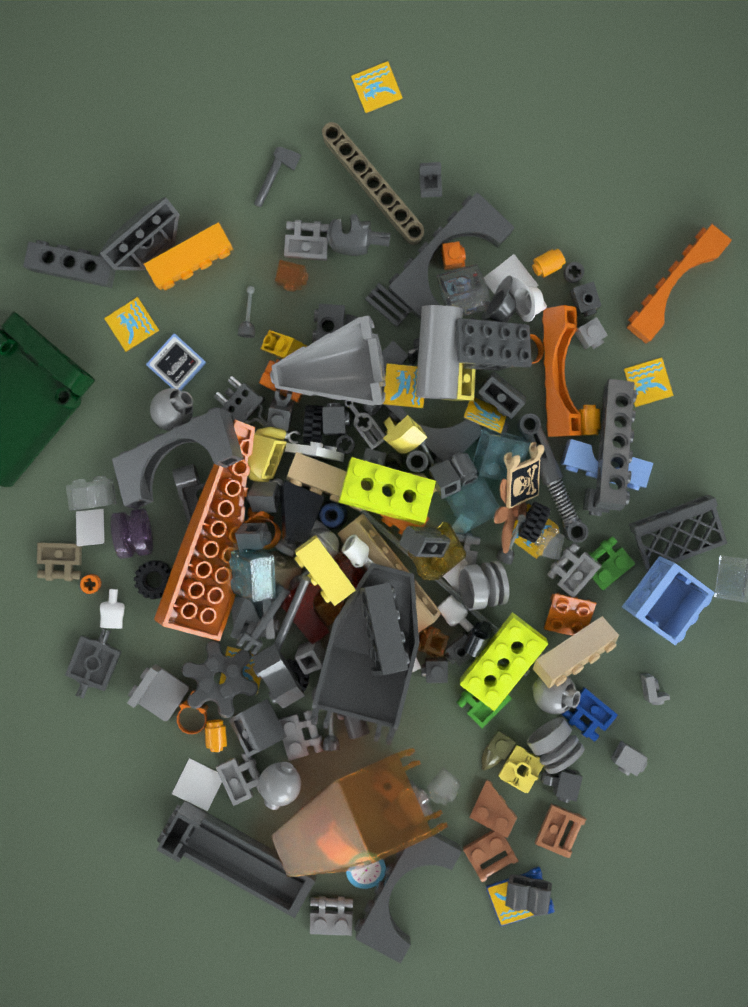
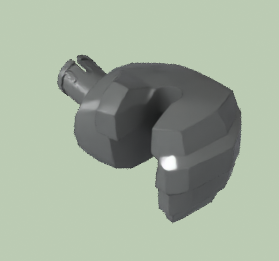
(357, 240)

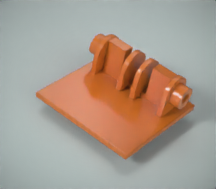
(568, 614)

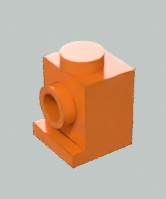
(453, 255)

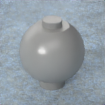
(171, 408)
(557, 698)
(279, 784)

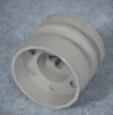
(483, 585)
(555, 745)

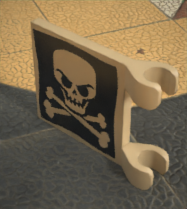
(523, 477)

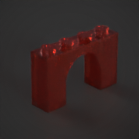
(306, 617)

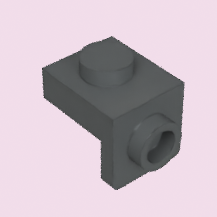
(430, 179)

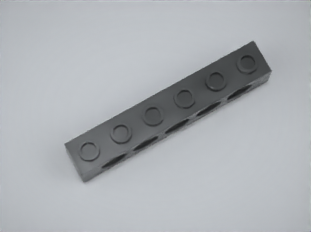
(606, 496)

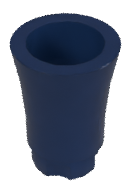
(341, 511)

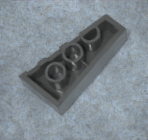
(383, 630)

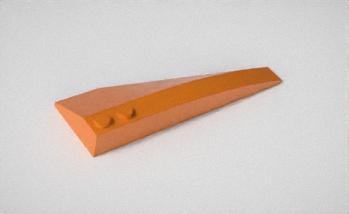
(200, 582)

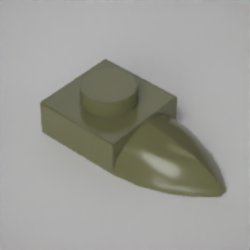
(497, 750)

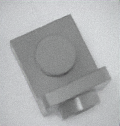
(650, 687)

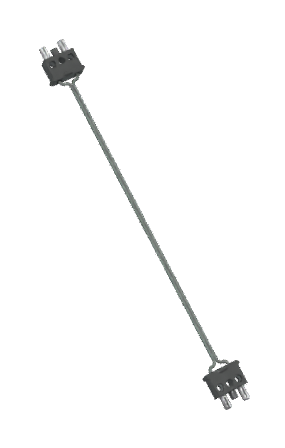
(247, 409)

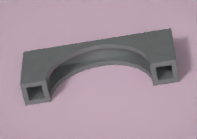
(473, 220)
(440, 442)
(138, 466)
(377, 926)

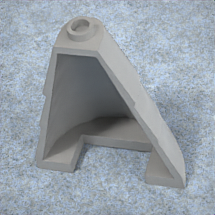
(337, 366)

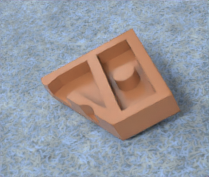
(493, 811)

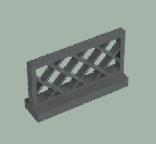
(677, 515)

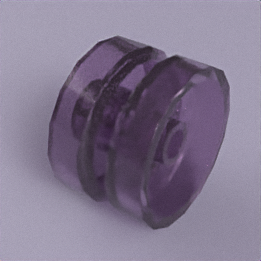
(131, 533)

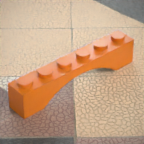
(650, 318)
(559, 328)

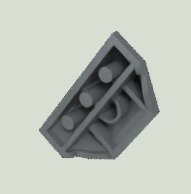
(142, 237)

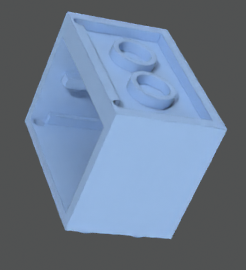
(668, 600)

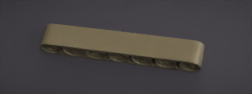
(364, 177)

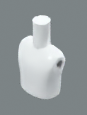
(357, 552)
(112, 611)
(455, 613)

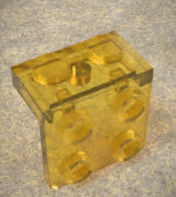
(434, 568)

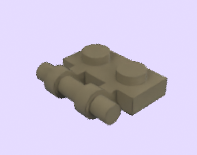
(59, 554)

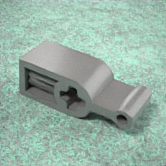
(364, 432)

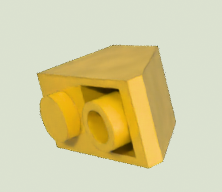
(280, 344)

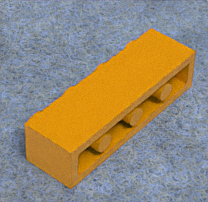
(188, 257)

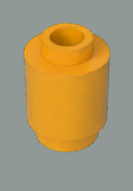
(548, 263)
(590, 420)
(215, 735)

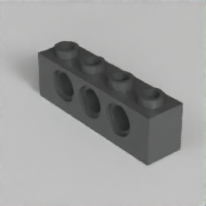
(36, 261)
(328, 313)

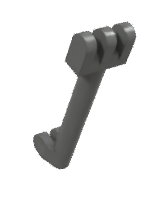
(252, 639)

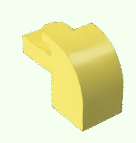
(404, 435)

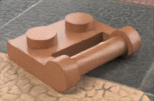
(554, 827)
(485, 849)

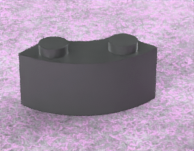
(278, 676)

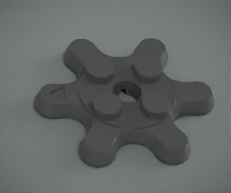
(219, 693)

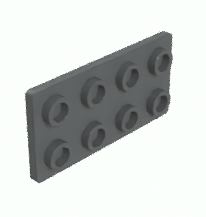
(493, 344)

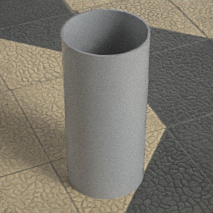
(438, 352)

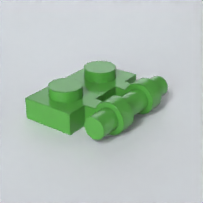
(613, 566)
(479, 711)

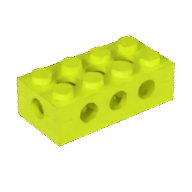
(397, 481)
(507, 674)

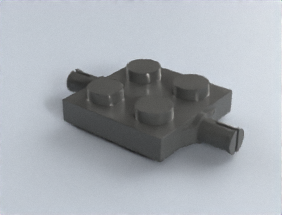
(93, 663)

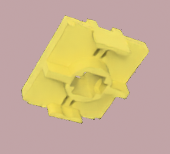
(516, 758)

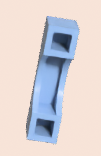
(580, 457)

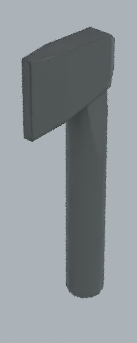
(281, 156)

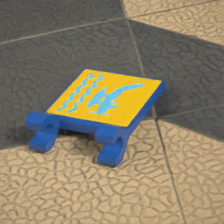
(497, 894)

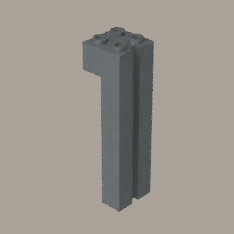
(233, 857)

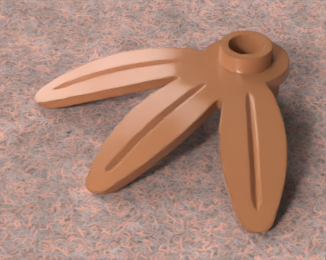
(509, 516)

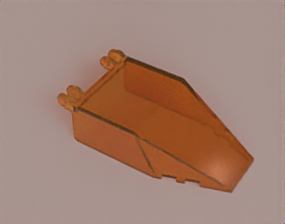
(355, 821)

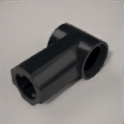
(477, 638)

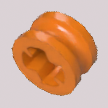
(94, 578)

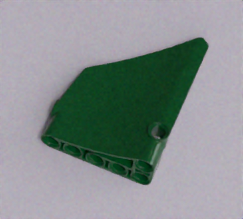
(33, 394)

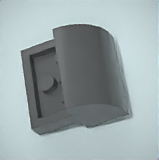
(257, 728)

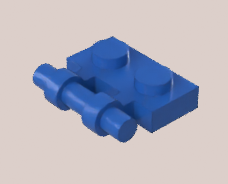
(595, 710)

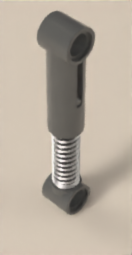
(551, 476)

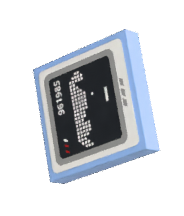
(176, 363)

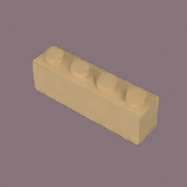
(319, 477)
(575, 652)

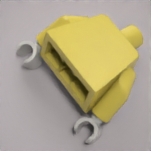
(267, 453)

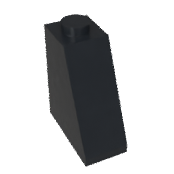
(298, 513)

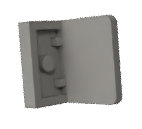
(273, 626)
(158, 692)

